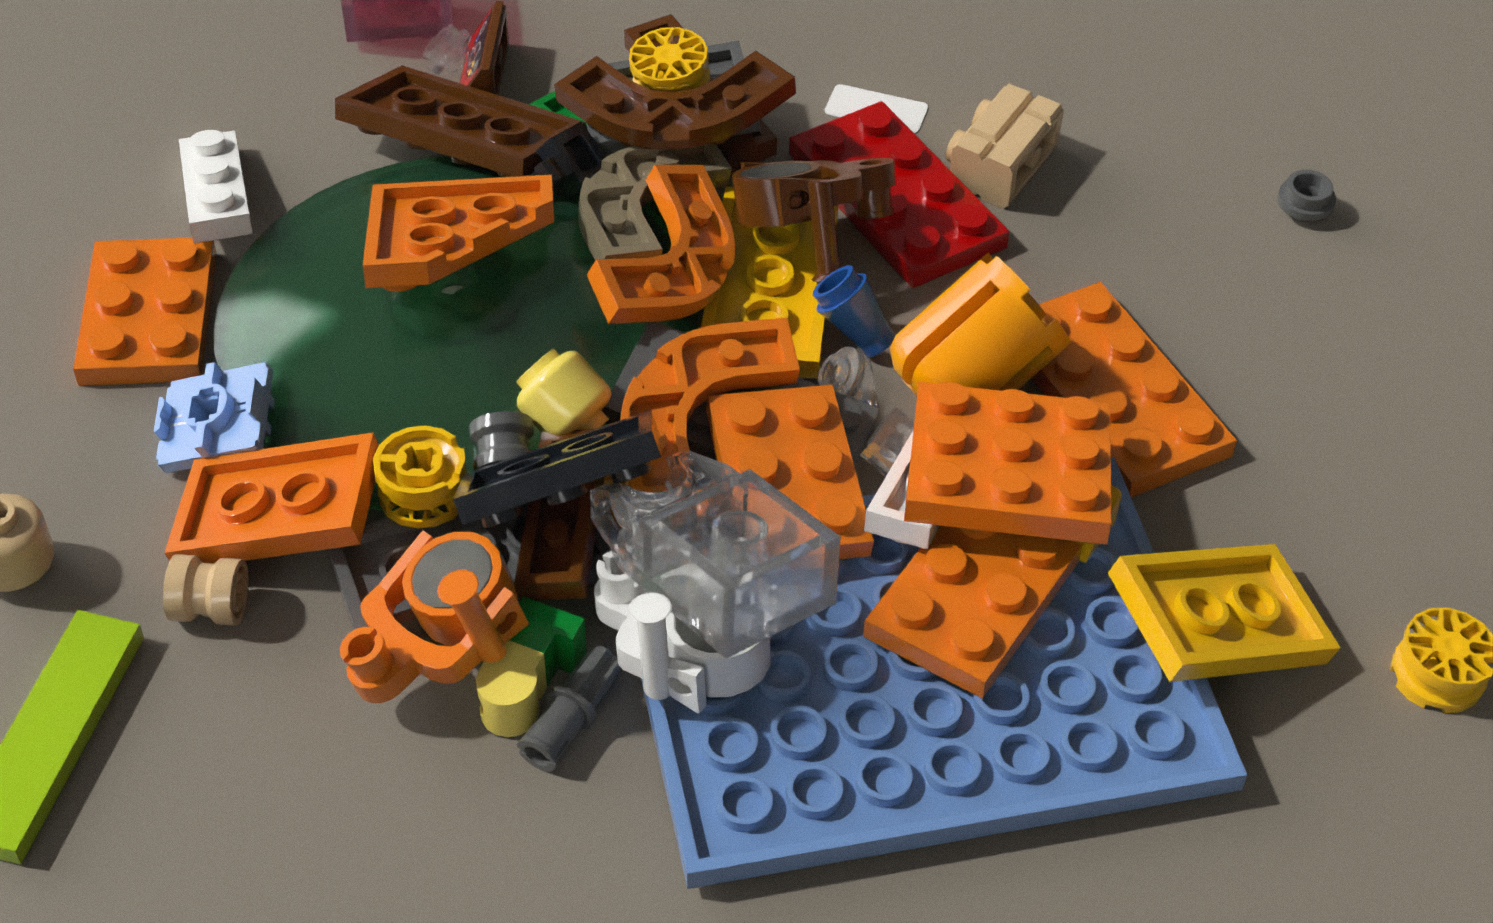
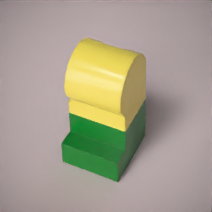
(514, 685)

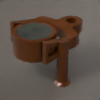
(808, 191)

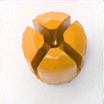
(979, 333)

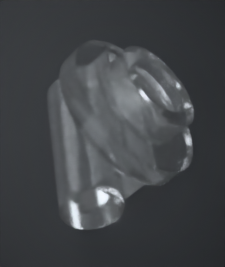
(850, 375)

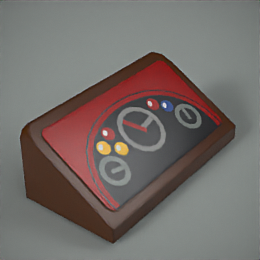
(489, 51)

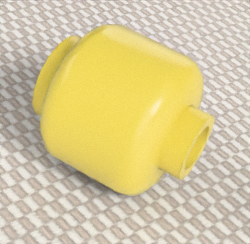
(563, 394)

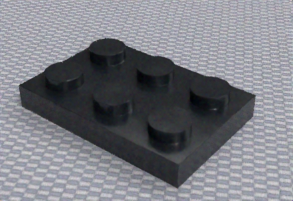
(559, 470)

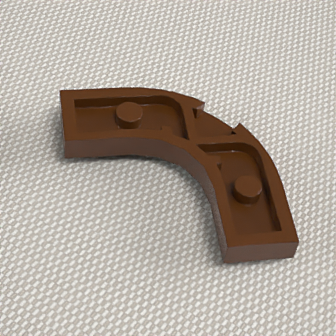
(678, 118)

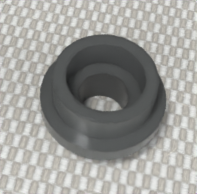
(1307, 196)

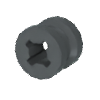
(500, 436)

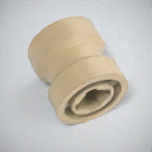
(205, 589)

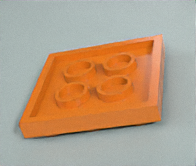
(1010, 463)

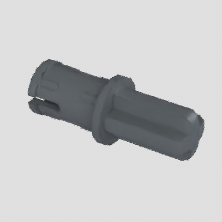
(569, 709)

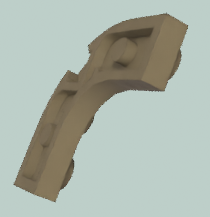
(614, 198)

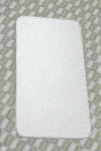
(850, 99)

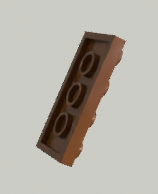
(452, 120)

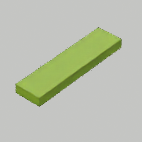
(59, 722)

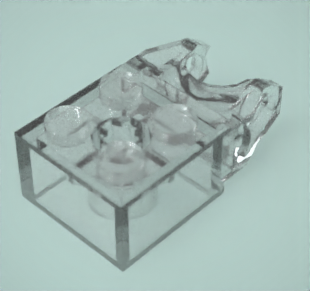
(722, 550)

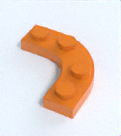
(692, 270)
(703, 365)

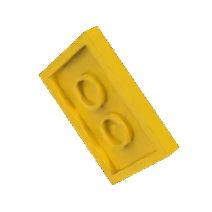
(1222, 611)

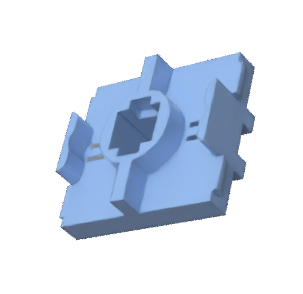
(213, 415)

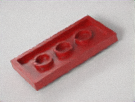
(935, 216)

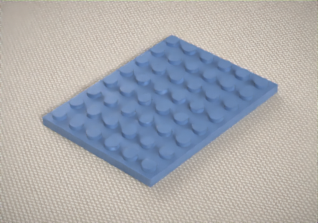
(877, 756)

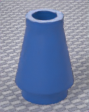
(853, 309)

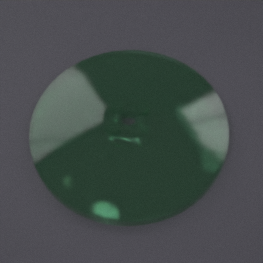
(414, 357)

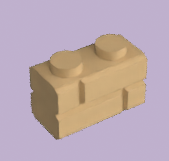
(1005, 144)

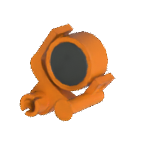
(460, 599)

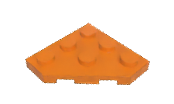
(441, 226)

